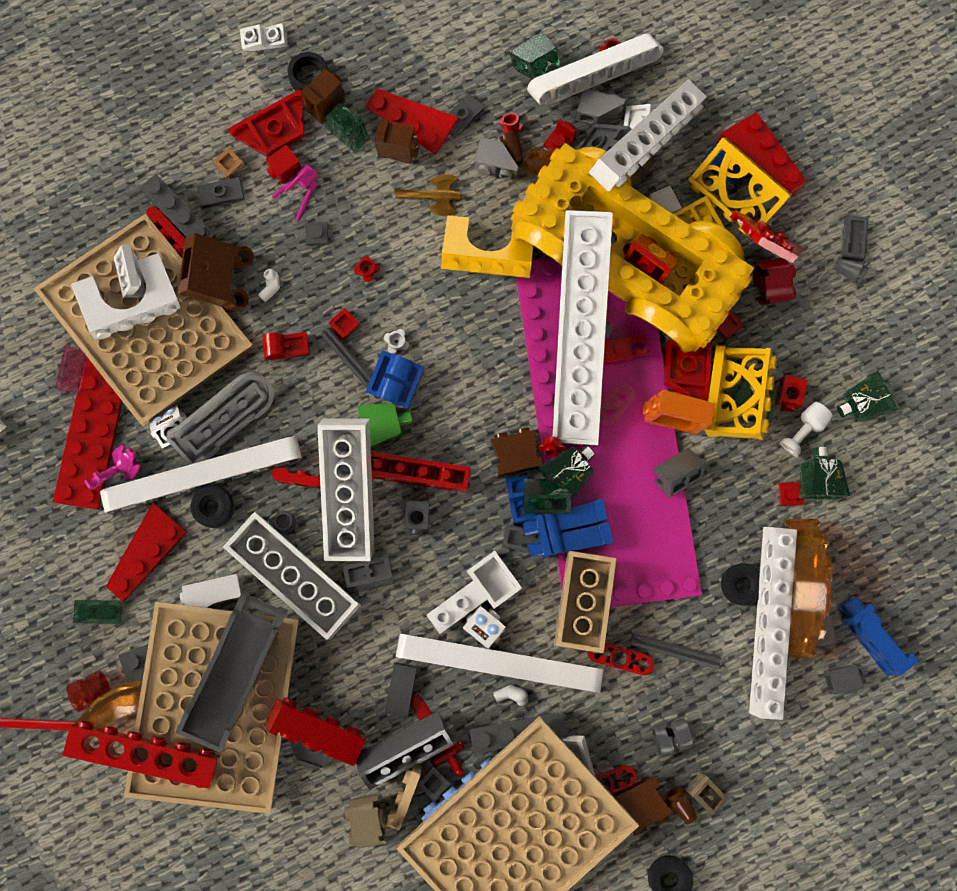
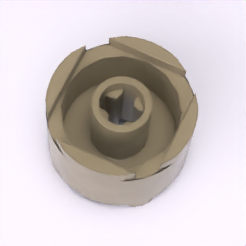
(367, 821)

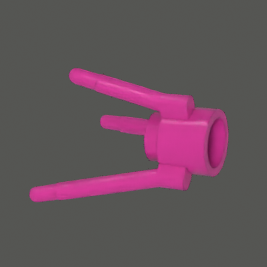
(304, 178)

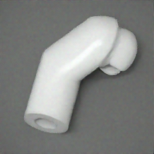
(272, 285)
(512, 692)

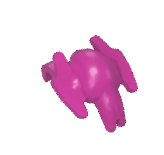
(123, 463)

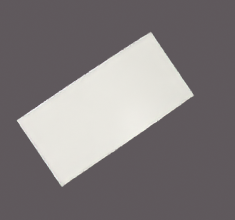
(260, 38)

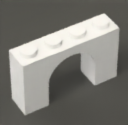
(105, 320)
(212, 592)

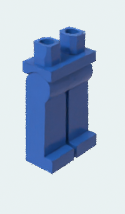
(554, 541)
(872, 636)

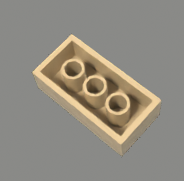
(585, 602)

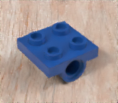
(395, 379)

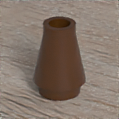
(512, 144)
(680, 803)

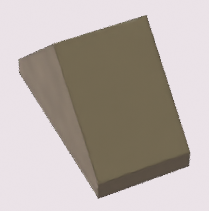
(706, 793)

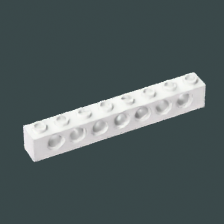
(648, 136)
(773, 623)

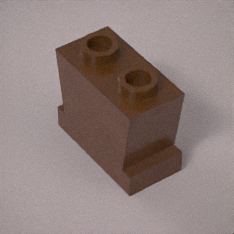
(323, 95)
(396, 141)
(516, 452)
(644, 804)

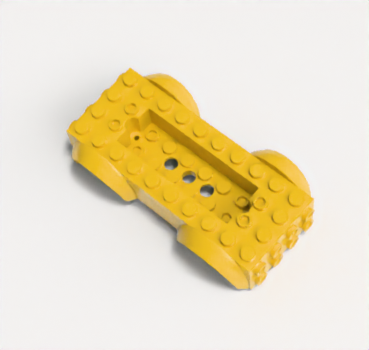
(710, 258)

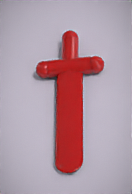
(422, 711)

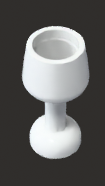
(815, 419)

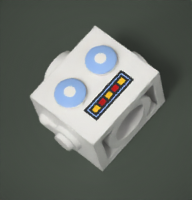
(164, 422)
(484, 626)

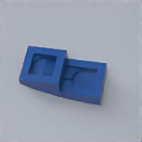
(515, 490)

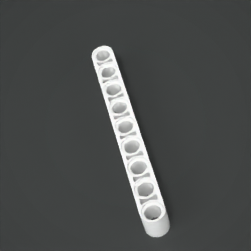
(199, 474)
(500, 663)

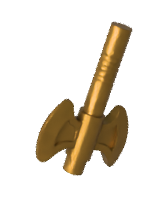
(441, 195)

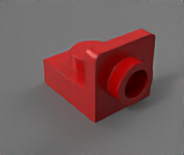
(563, 133)

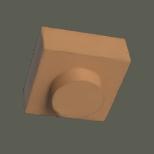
(228, 163)

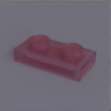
(71, 370)

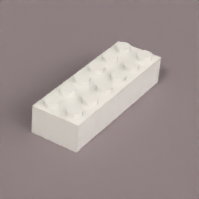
(346, 489)
(292, 576)

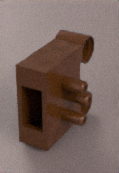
(209, 270)

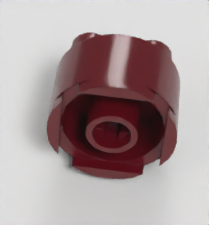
(774, 281)

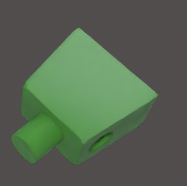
(384, 423)

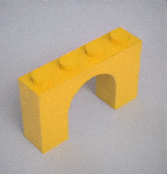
(463, 256)

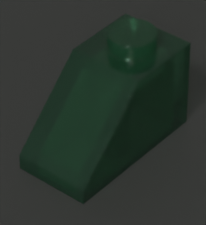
(545, 497)

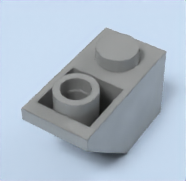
(598, 107)
(495, 159)

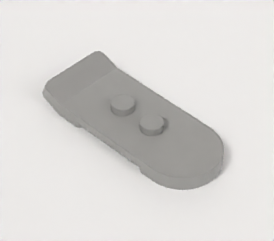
(221, 417)

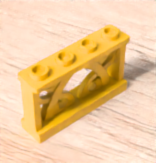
(735, 156)
(724, 367)

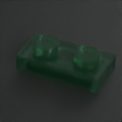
(97, 611)

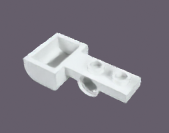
(490, 582)

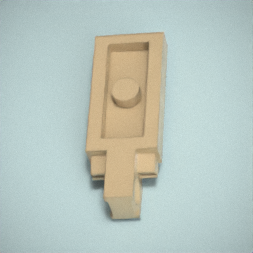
(403, 799)

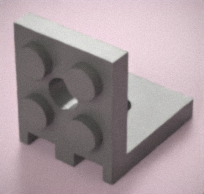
(605, 137)

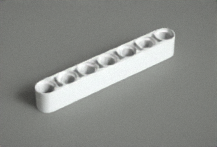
(594, 70)

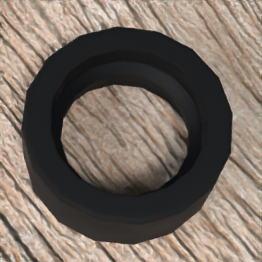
(301, 60)

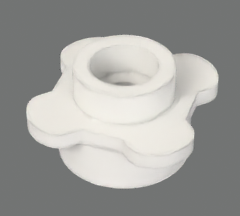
(396, 335)

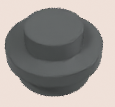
(284, 522)

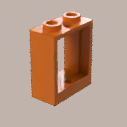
(679, 412)

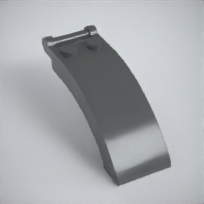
(231, 674)

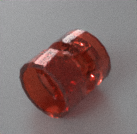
(83, 693)

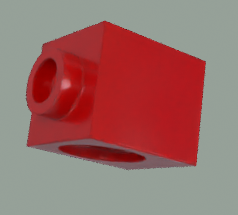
(282, 164)
(797, 386)

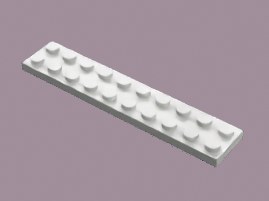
(582, 326)

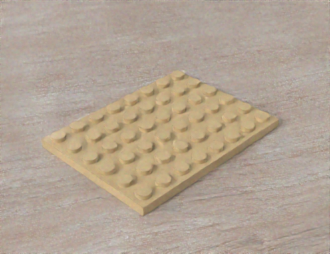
(154, 360)
(176, 660)
(520, 822)

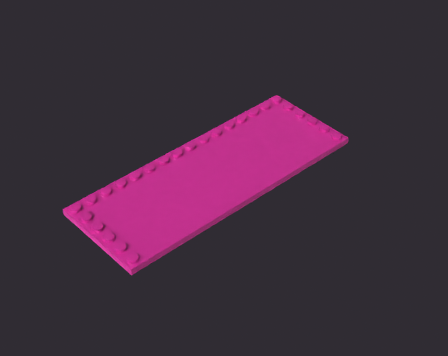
(647, 527)

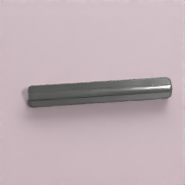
(347, 356)
(675, 651)

